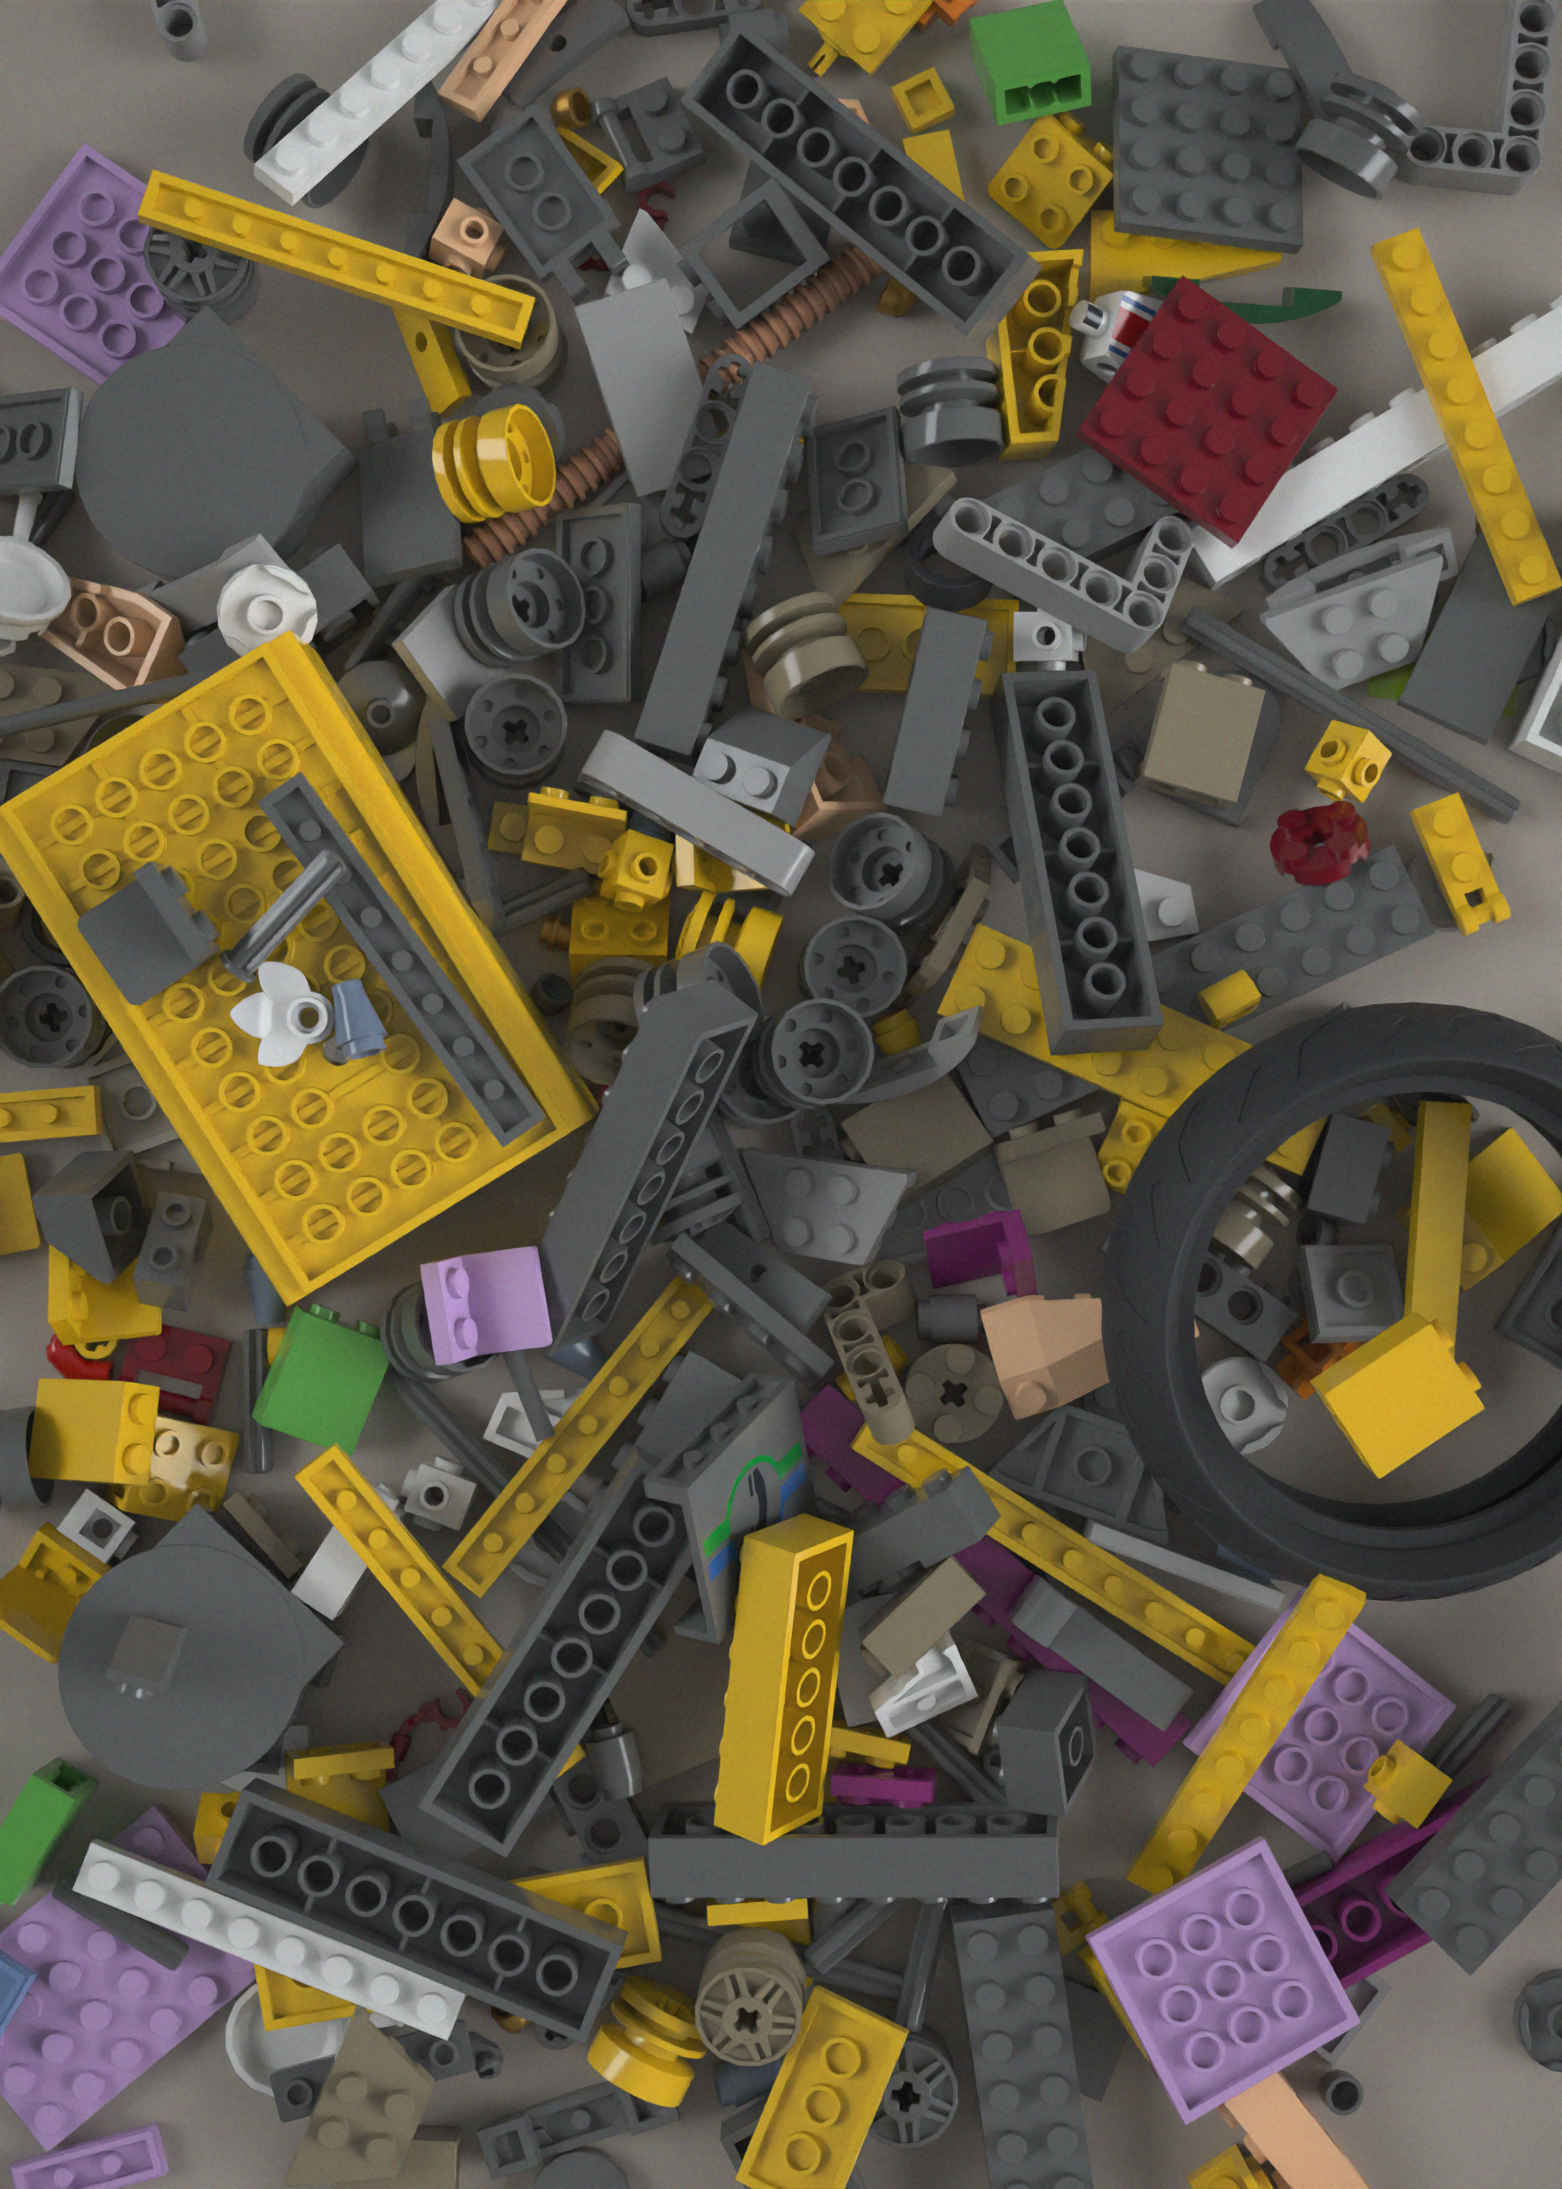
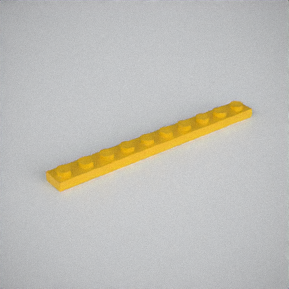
(1075, 1560)

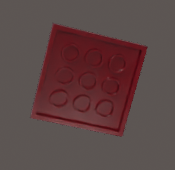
(1206, 412)

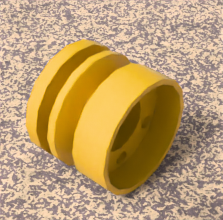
(494, 464)
(752, 940)
(651, 2043)

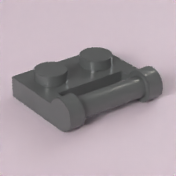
(661, 128)

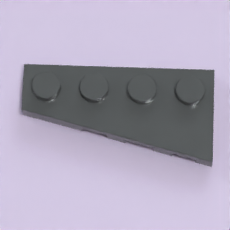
(754, 1315)

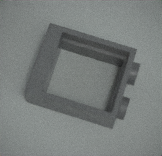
(794, 228)

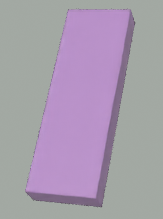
(96, 2163)

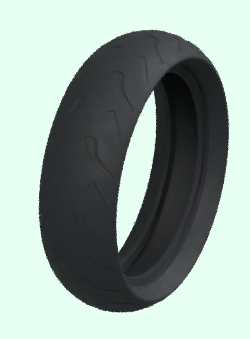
(1153, 1272)

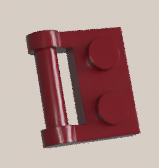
(182, 1356)

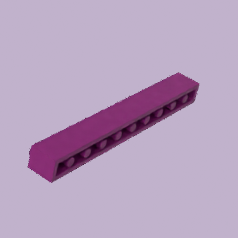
(829, 1429)

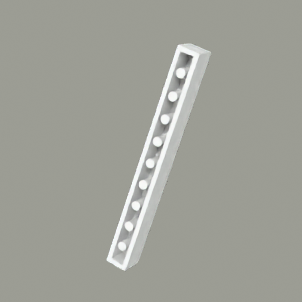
(1381, 450)

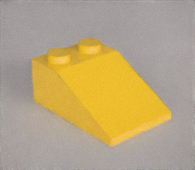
(1504, 1206)

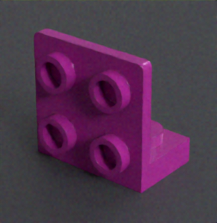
(981, 1250)
(869, 1784)

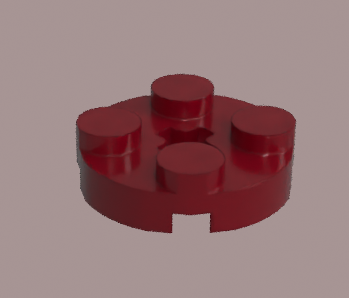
(1336, 825)

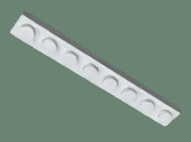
(371, 96)
(264, 1938)

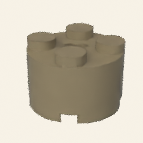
(980, 1397)

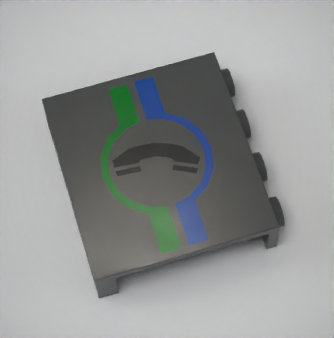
(734, 1478)

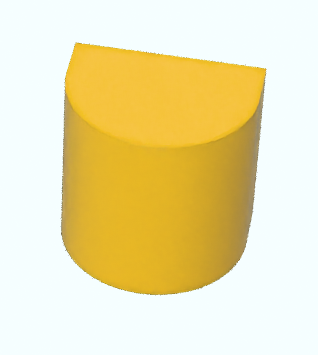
(1229, 999)

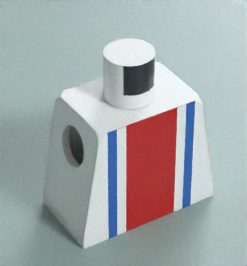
(1111, 328)

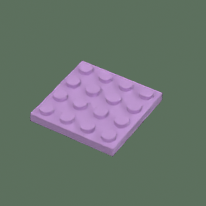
(81, 274)
(1335, 1735)
(1222, 1979)

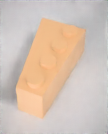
(1290, 2137)

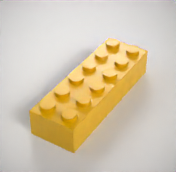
(782, 1677)

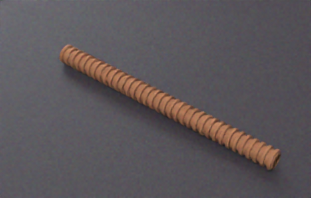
(753, 344)

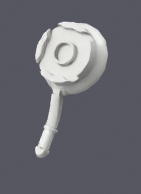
(31, 581)
(259, 2053)

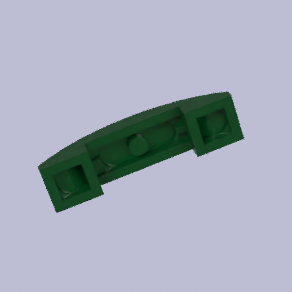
(1295, 301)

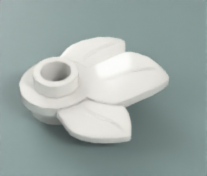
(277, 1014)

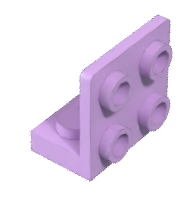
(486, 1303)

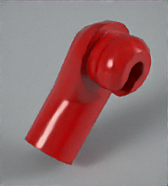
(73, 1365)

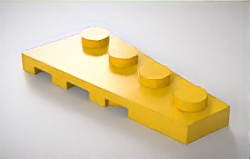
(1123, 259)

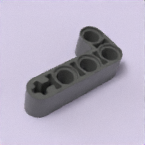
(1099, 1652)

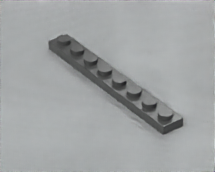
(405, 963)

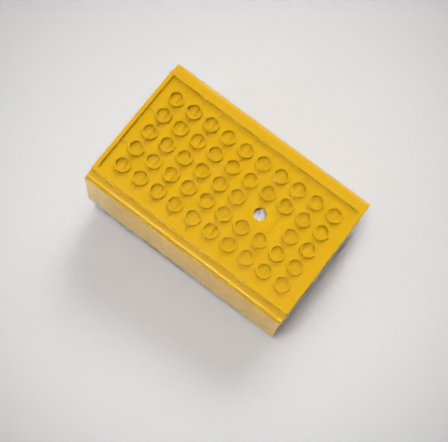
(328, 1150)

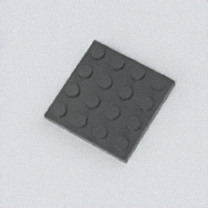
(1206, 150)

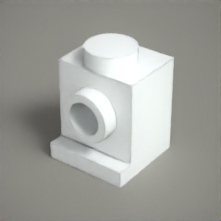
(80, 1525)

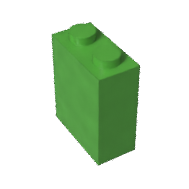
(1030, 62)
(323, 1379)
(40, 1825)

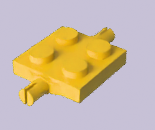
(860, 29)

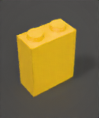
(1399, 1393)
(93, 1431)

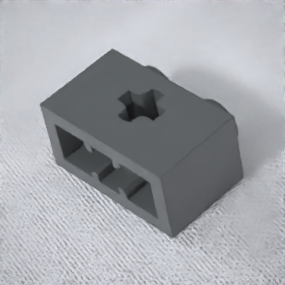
(173, 1251)

